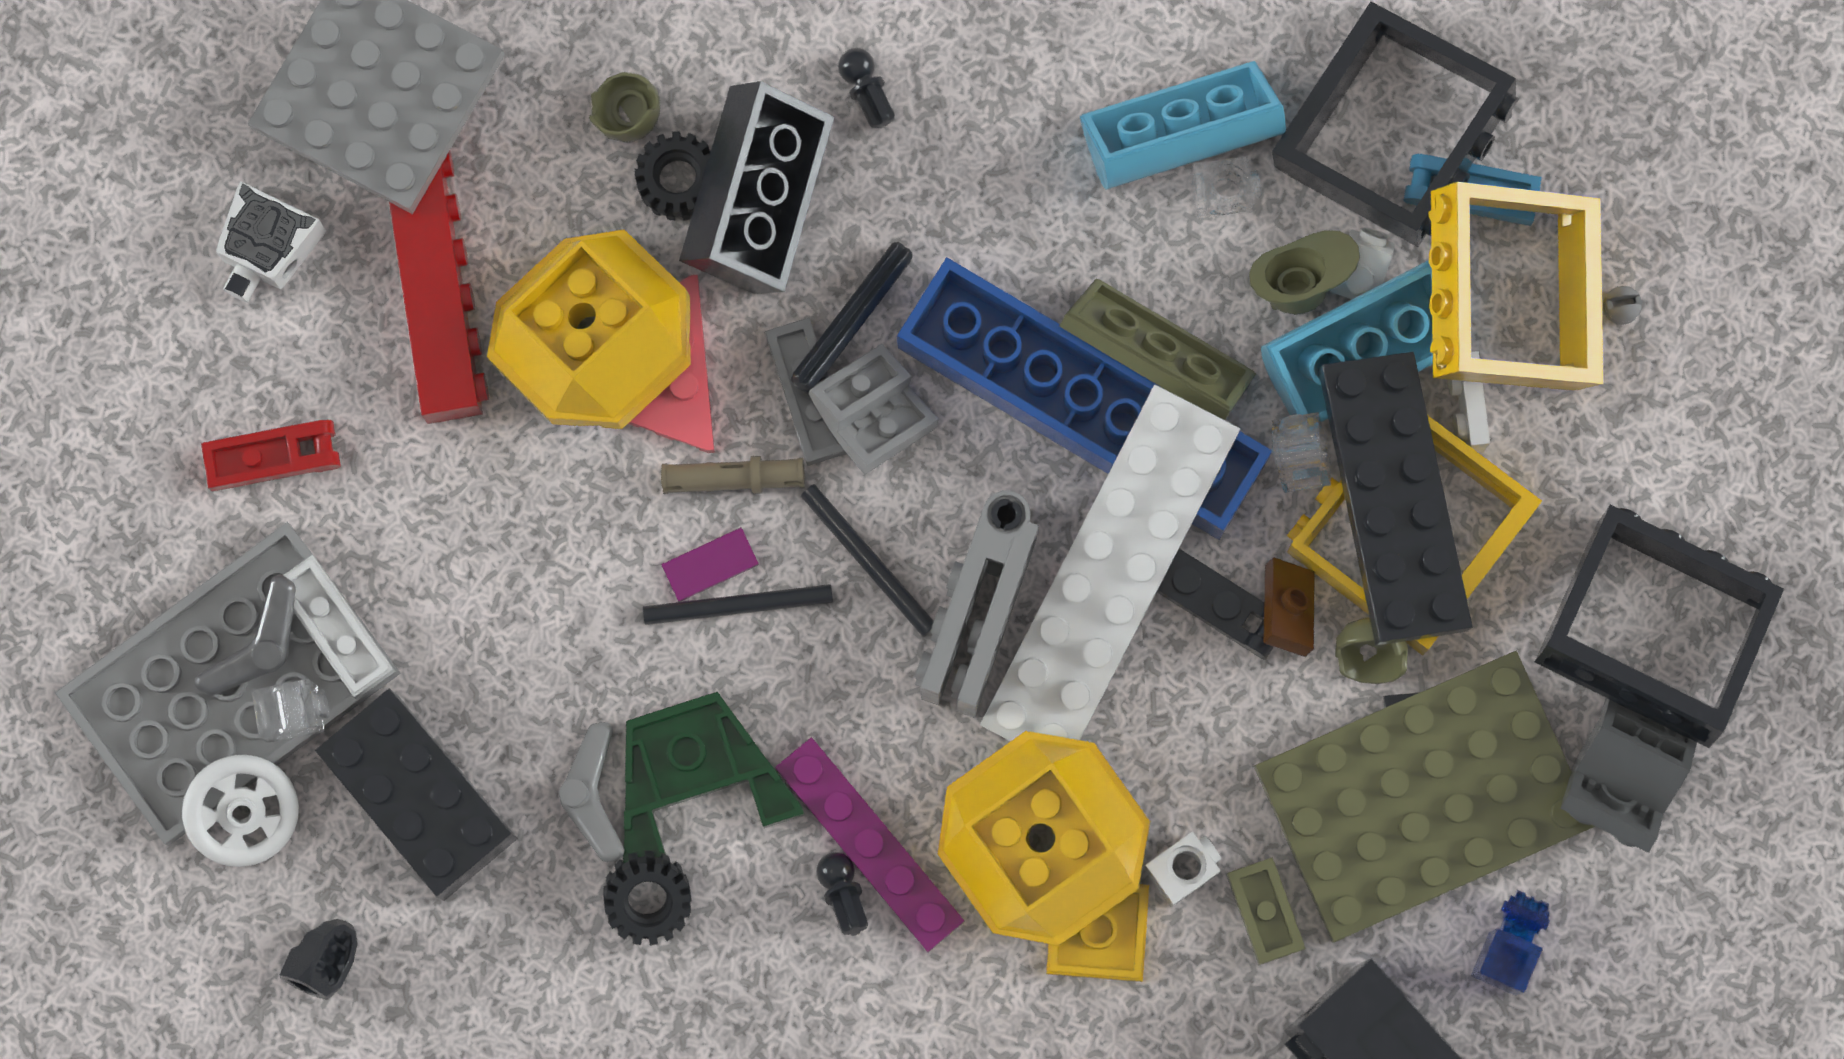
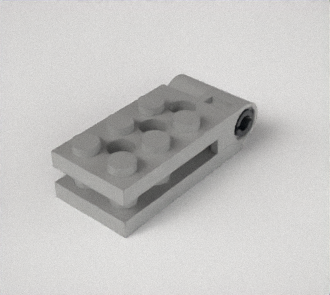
(993, 551)

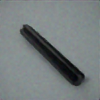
(851, 317)

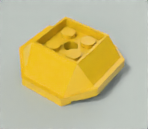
(617, 362)
(1095, 827)

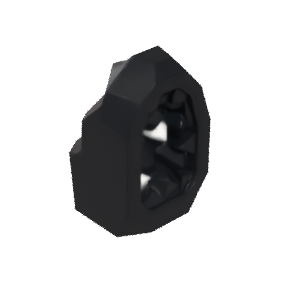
(322, 959)

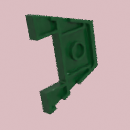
(690, 754)

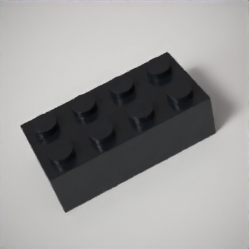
(757, 188)
(416, 794)

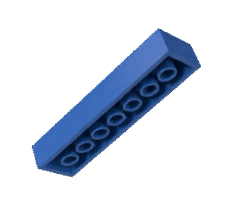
(1051, 380)

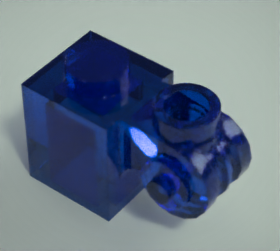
(1508, 952)

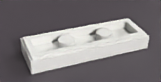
(337, 629)

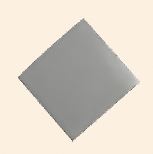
(873, 409)

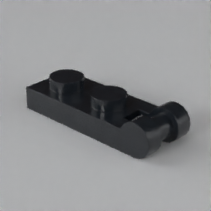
(1215, 601)

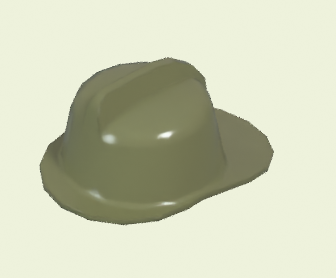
(1303, 271)

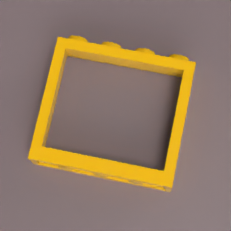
(1578, 288)
(1470, 462)

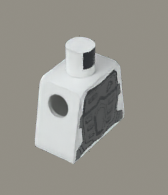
(264, 241)

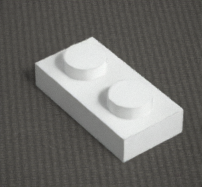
(1471, 422)

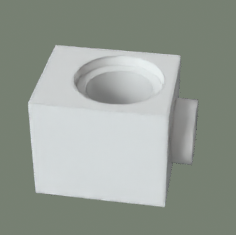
(1162, 874)

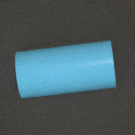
(1182, 124)
(1375, 324)

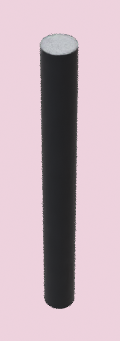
(868, 560)
(737, 604)

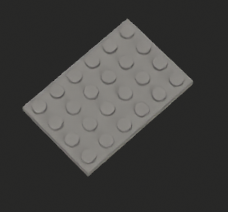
(155, 722)

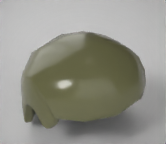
(638, 100)
(1383, 667)

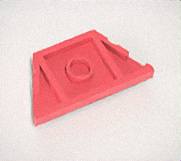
(684, 406)

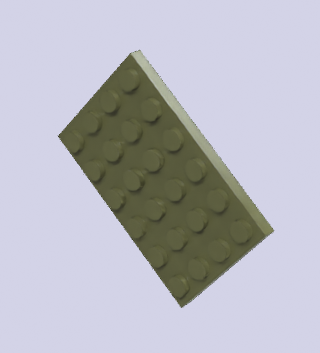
(1422, 796)

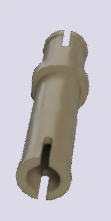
(740, 475)

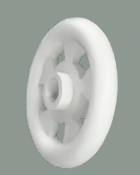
(222, 776)

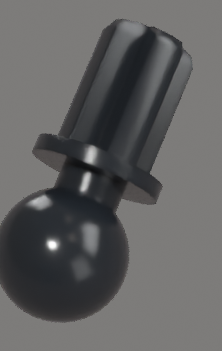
(857, 68)
(836, 873)

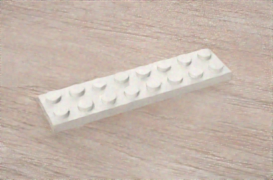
(1112, 570)

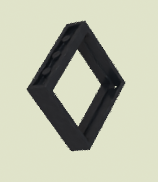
(1475, 143)
(1629, 686)

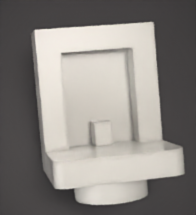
(1373, 263)

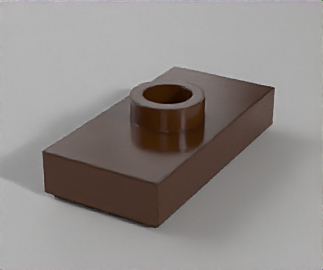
(1289, 607)

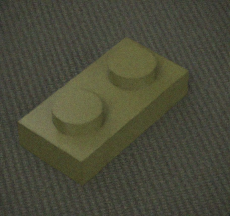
(1265, 911)

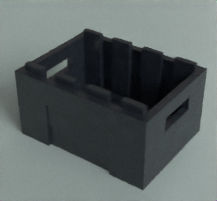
(1365, 1020)

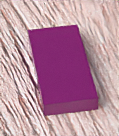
(710, 564)

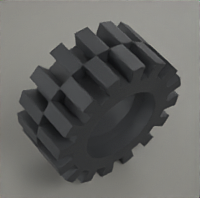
(655, 159)
(650, 925)

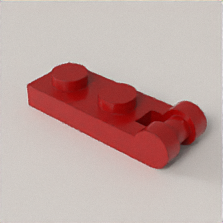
(269, 455)

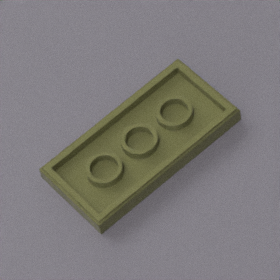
(1157, 349)

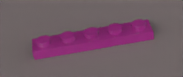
(869, 844)

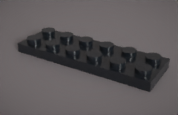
(1395, 498)

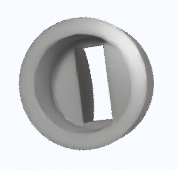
(1625, 312)

